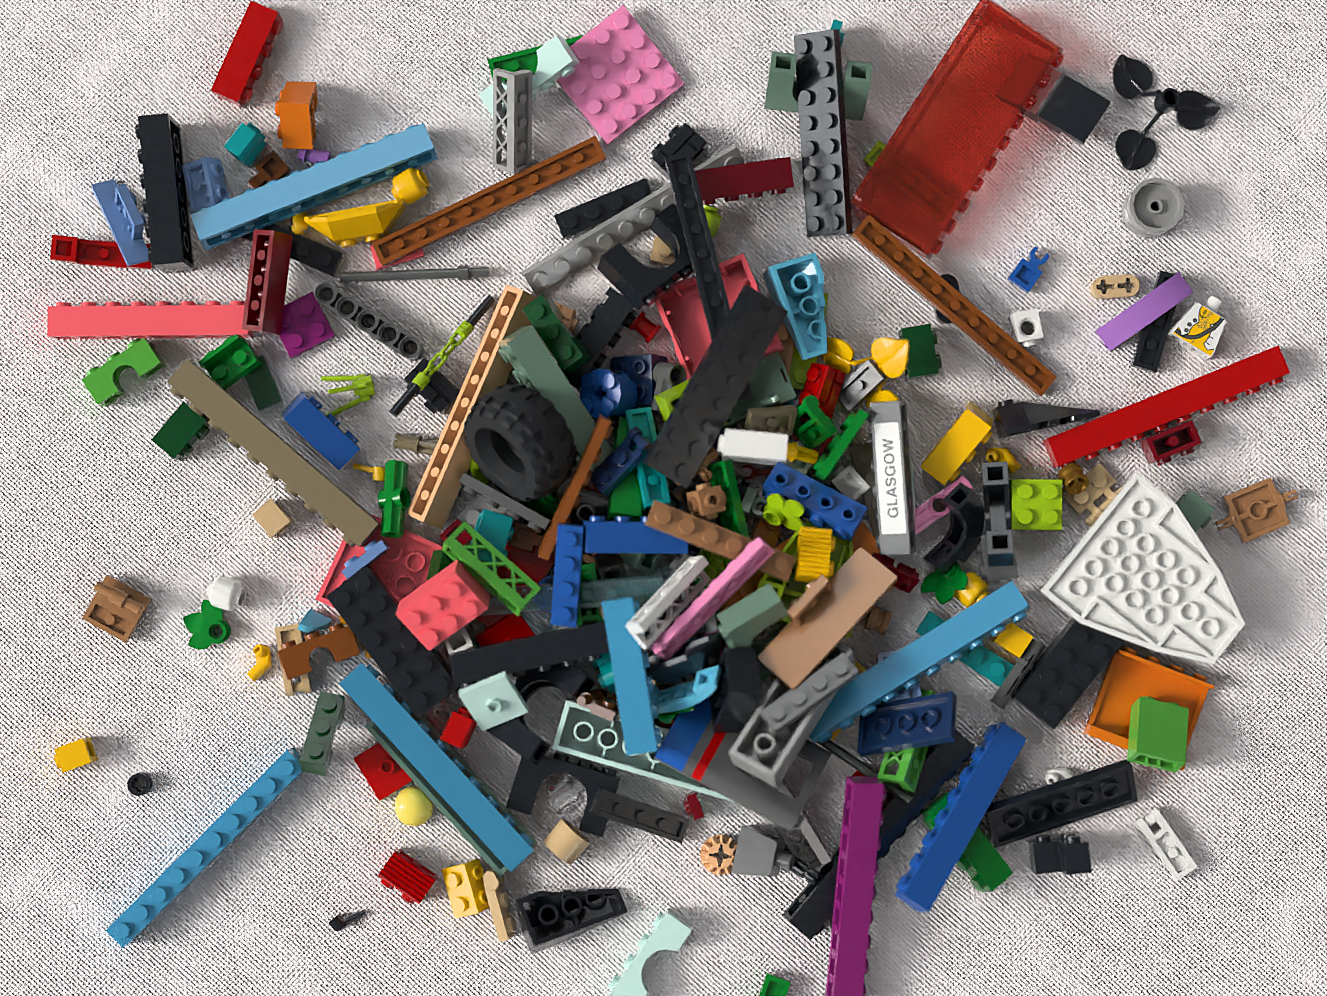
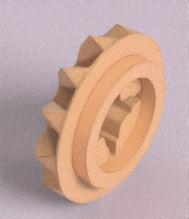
(712, 846)

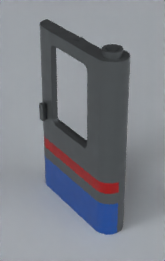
(705, 758)

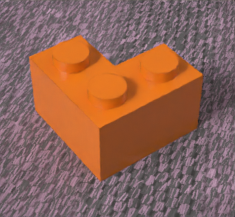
(297, 115)

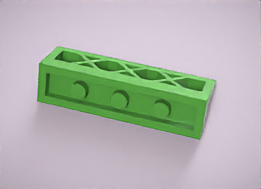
(484, 575)
(909, 762)

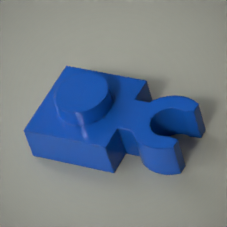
(1026, 272)

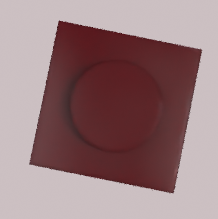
(464, 538)
(693, 805)

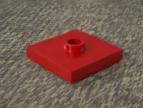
(505, 629)
(381, 771)

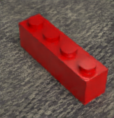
(247, 54)

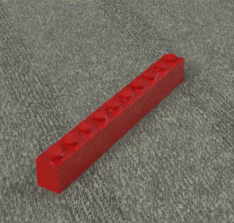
(1167, 406)

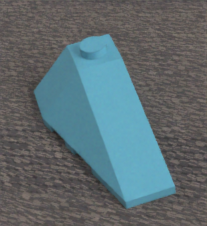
(799, 289)

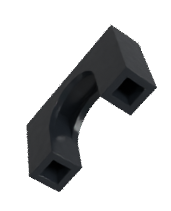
(641, 283)
(515, 731)
(530, 778)

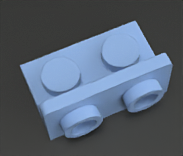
(205, 183)

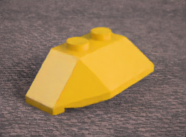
(358, 223)

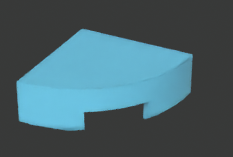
(314, 621)

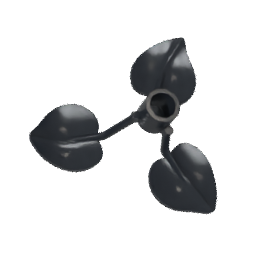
(1192, 109)

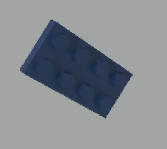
(908, 724)

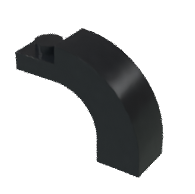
(964, 530)

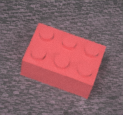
(443, 605)

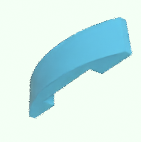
(686, 694)

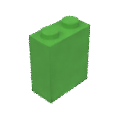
(1158, 734)

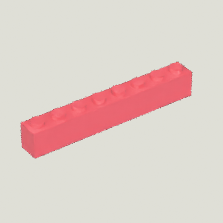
(146, 322)

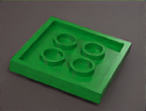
(838, 445)

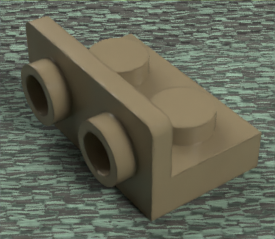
(770, 420)

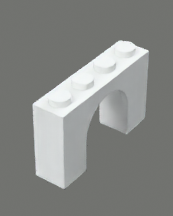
(752, 447)

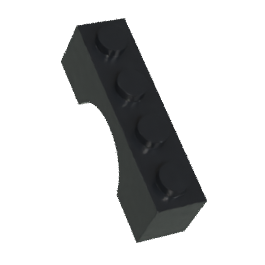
(997, 514)

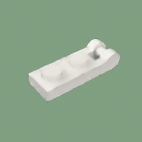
(1166, 845)

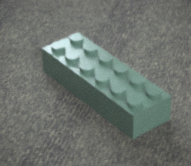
(540, 371)

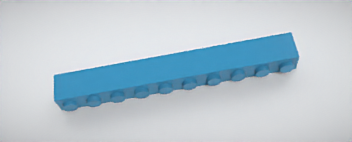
(313, 186)
(921, 658)
(436, 767)
(206, 848)

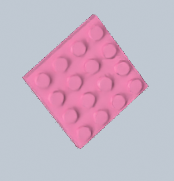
(618, 75)

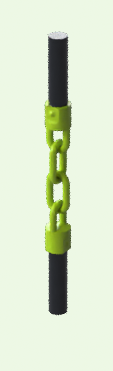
(421, 379)

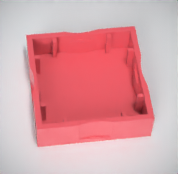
(685, 317)

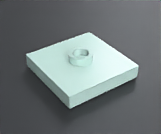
(493, 701)

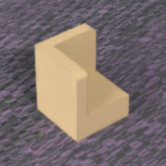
(273, 518)

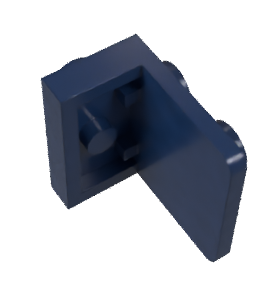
(641, 372)

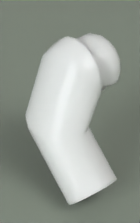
(1057, 774)

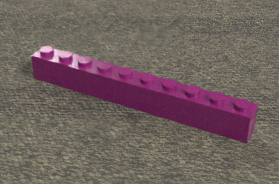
(855, 886)

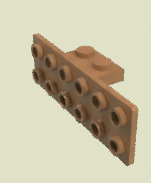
(825, 617)

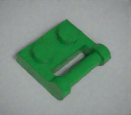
(817, 428)

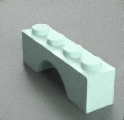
(554, 62)
(667, 934)

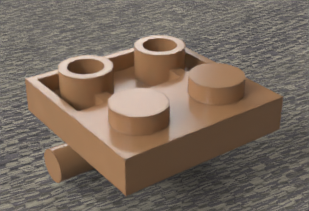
(116, 608)

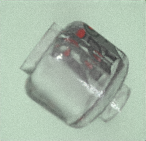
(566, 796)

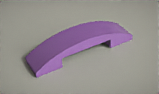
(1144, 311)

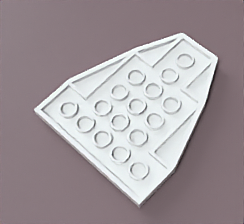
(1147, 579)

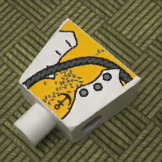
(1199, 328)

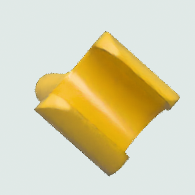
(377, 472)

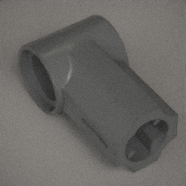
(666, 376)

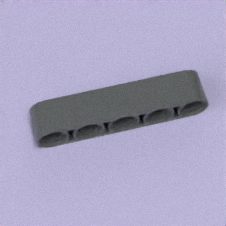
(358, 316)

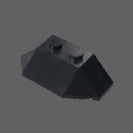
(687, 660)

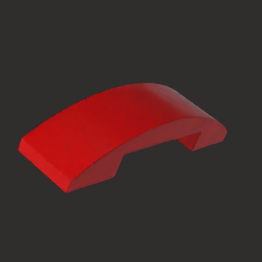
(91, 253)

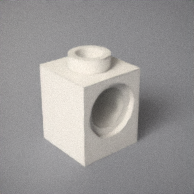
(1030, 317)

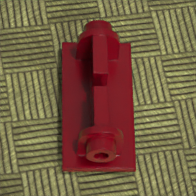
(906, 575)

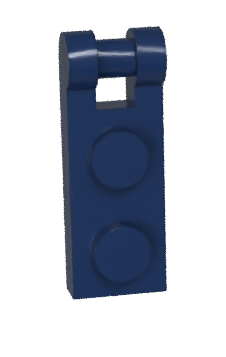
(621, 461)

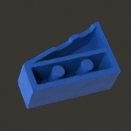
(321, 430)

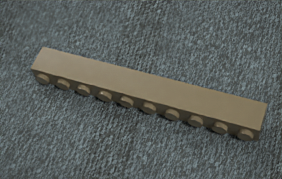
(274, 453)

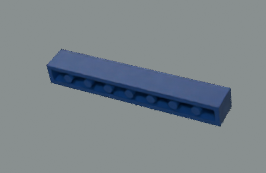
(960, 817)

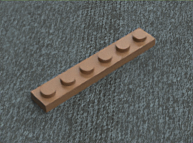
(714, 538)

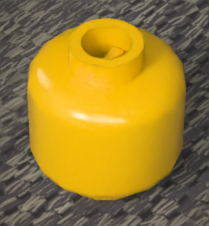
(410, 185)
(974, 592)

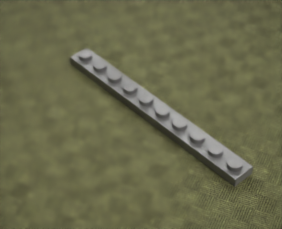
(613, 231)

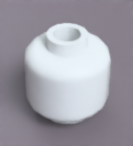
(226, 593)

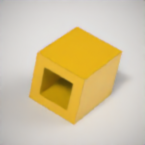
(1013, 640)
(75, 754)

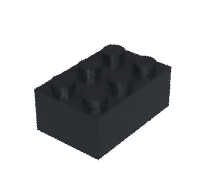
(736, 690)

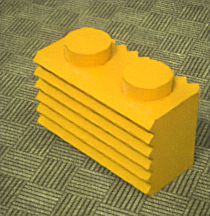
(814, 553)

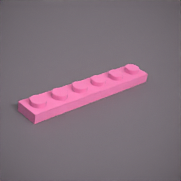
(712, 599)

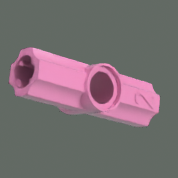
(926, 515)

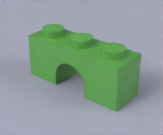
(104, 380)

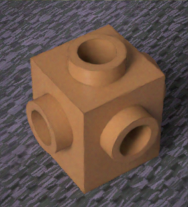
(706, 501)

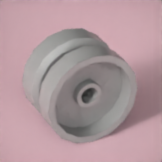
(1145, 198)

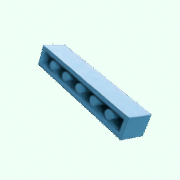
(630, 678)

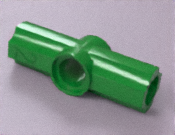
(394, 499)

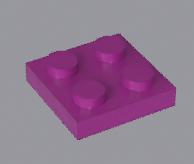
(304, 325)

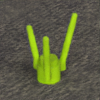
(361, 385)

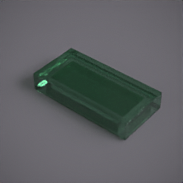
(263, 386)

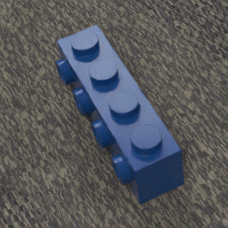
(822, 504)
(628, 537)

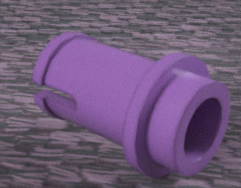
(313, 155)

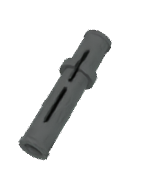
(1017, 674)

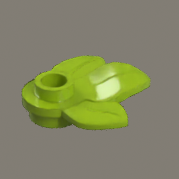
(783, 511)

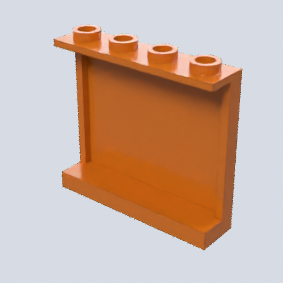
(1133, 677)

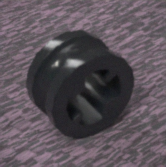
(136, 790)

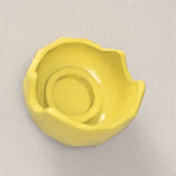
(413, 806)

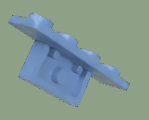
(123, 219)

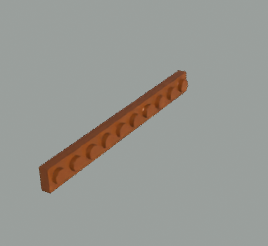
(489, 201)
(953, 305)

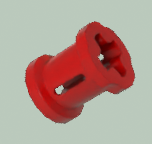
(645, 327)

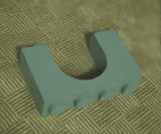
(782, 85)
(749, 617)

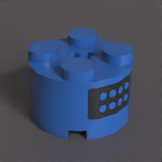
(608, 393)

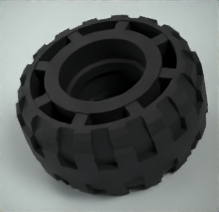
(520, 442)

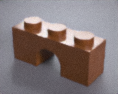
(295, 657)

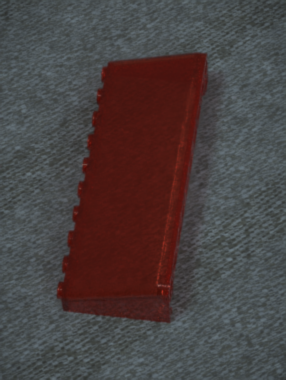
(957, 128)

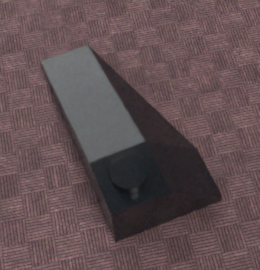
(1027, 417)
(559, 916)

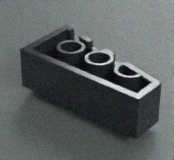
(602, 333)

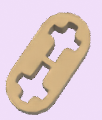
(1115, 292)

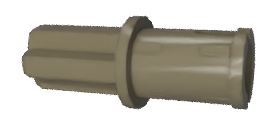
(414, 444)

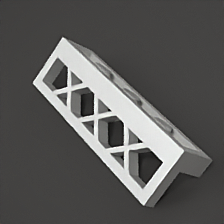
(664, 598)

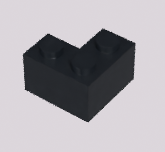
(1063, 854)

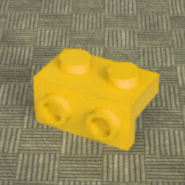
(466, 888)

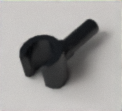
(339, 923)

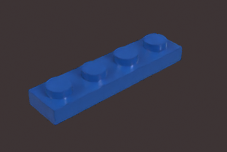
(567, 574)

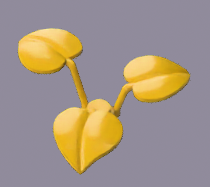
(889, 354)

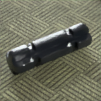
(803, 870)

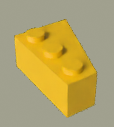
(958, 444)

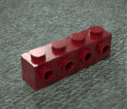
(744, 178)
(267, 282)

